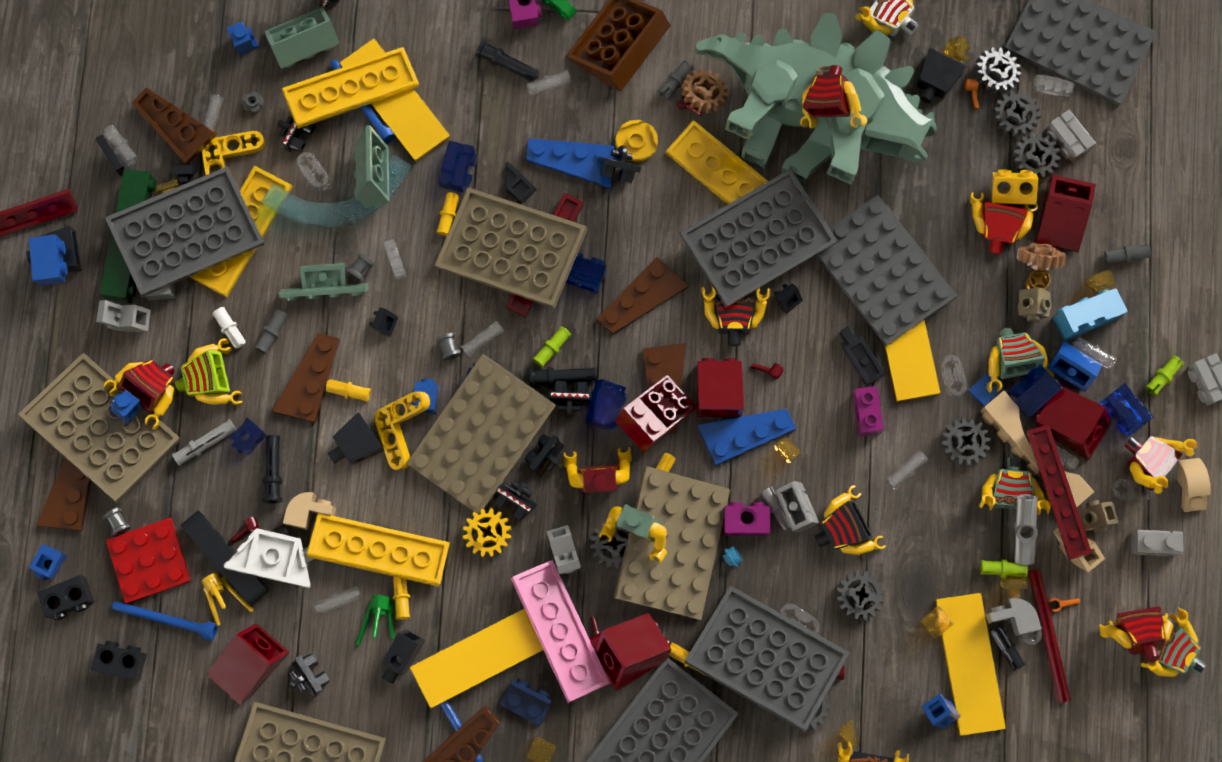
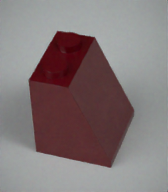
(719, 388)
(1075, 421)
(631, 650)
(247, 663)

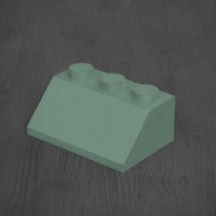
(302, 37)
(371, 169)

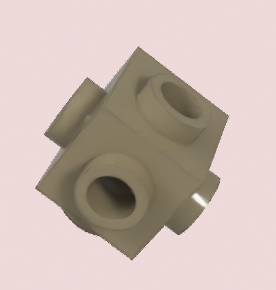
(1034, 304)
(1098, 516)

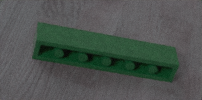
(117, 279)

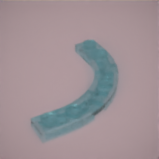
(331, 213)

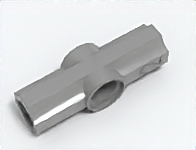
(1025, 542)

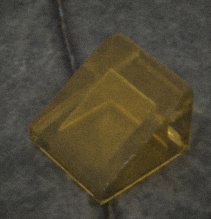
(1100, 281)
(787, 449)
(847, 733)
(541, 750)

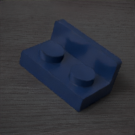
(526, 702)

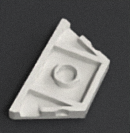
(272, 557)

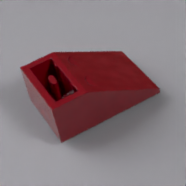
(1065, 212)
(655, 413)

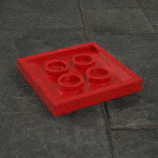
(148, 560)

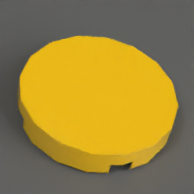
(638, 138)

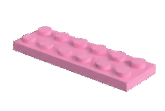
(560, 631)

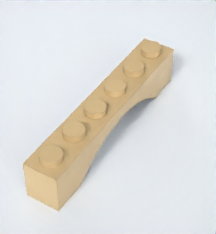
(1004, 416)

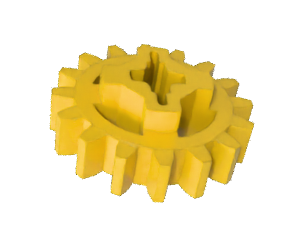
(493, 523)

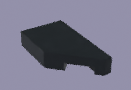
(110, 154)
(517, 184)

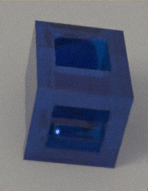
(256, 436)

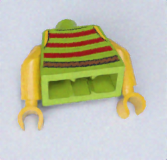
(206, 375)

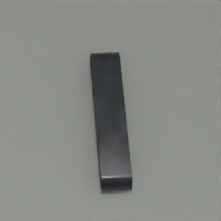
(219, 553)

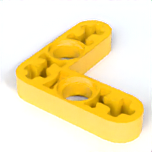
(223, 152)
(394, 420)

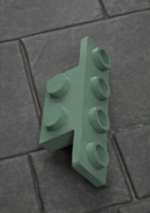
(323, 280)

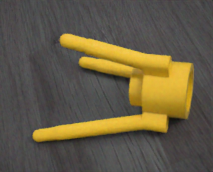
(213, 587)

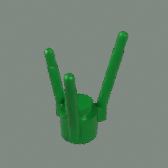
(380, 606)

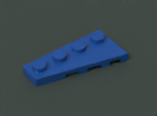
(570, 158)
(739, 435)

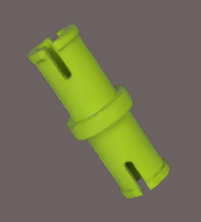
(551, 346)
(1164, 375)
(1003, 568)

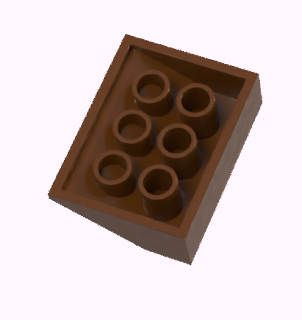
(619, 41)

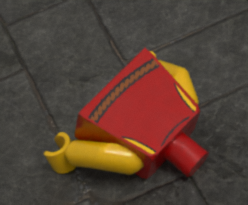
(1001, 222)

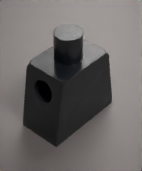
(938, 75)
(72, 255)
(355, 442)
(406, 646)

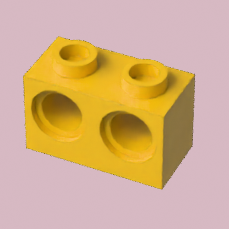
(1013, 193)

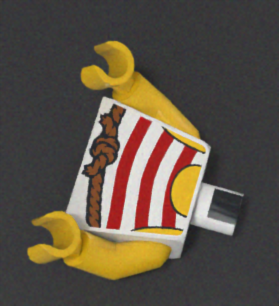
(888, 16)

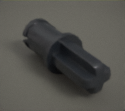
(1007, 648)

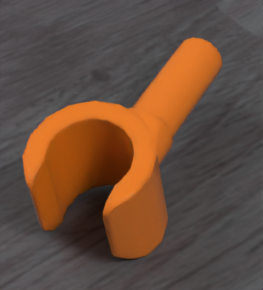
(972, 85)
(1064, 603)

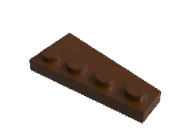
(174, 125)
(649, 289)
(662, 362)
(308, 384)
(67, 500)
(468, 740)

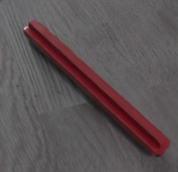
(1049, 636)

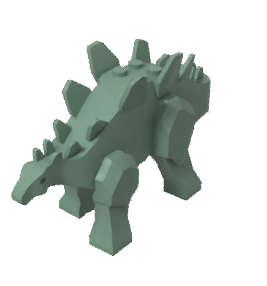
(782, 72)

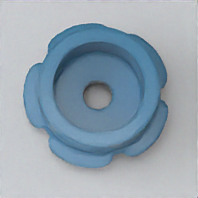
(732, 556)

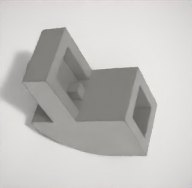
(123, 318)
(563, 550)
(1022, 616)

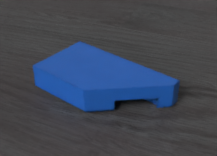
(980, 392)

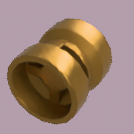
(1040, 278)

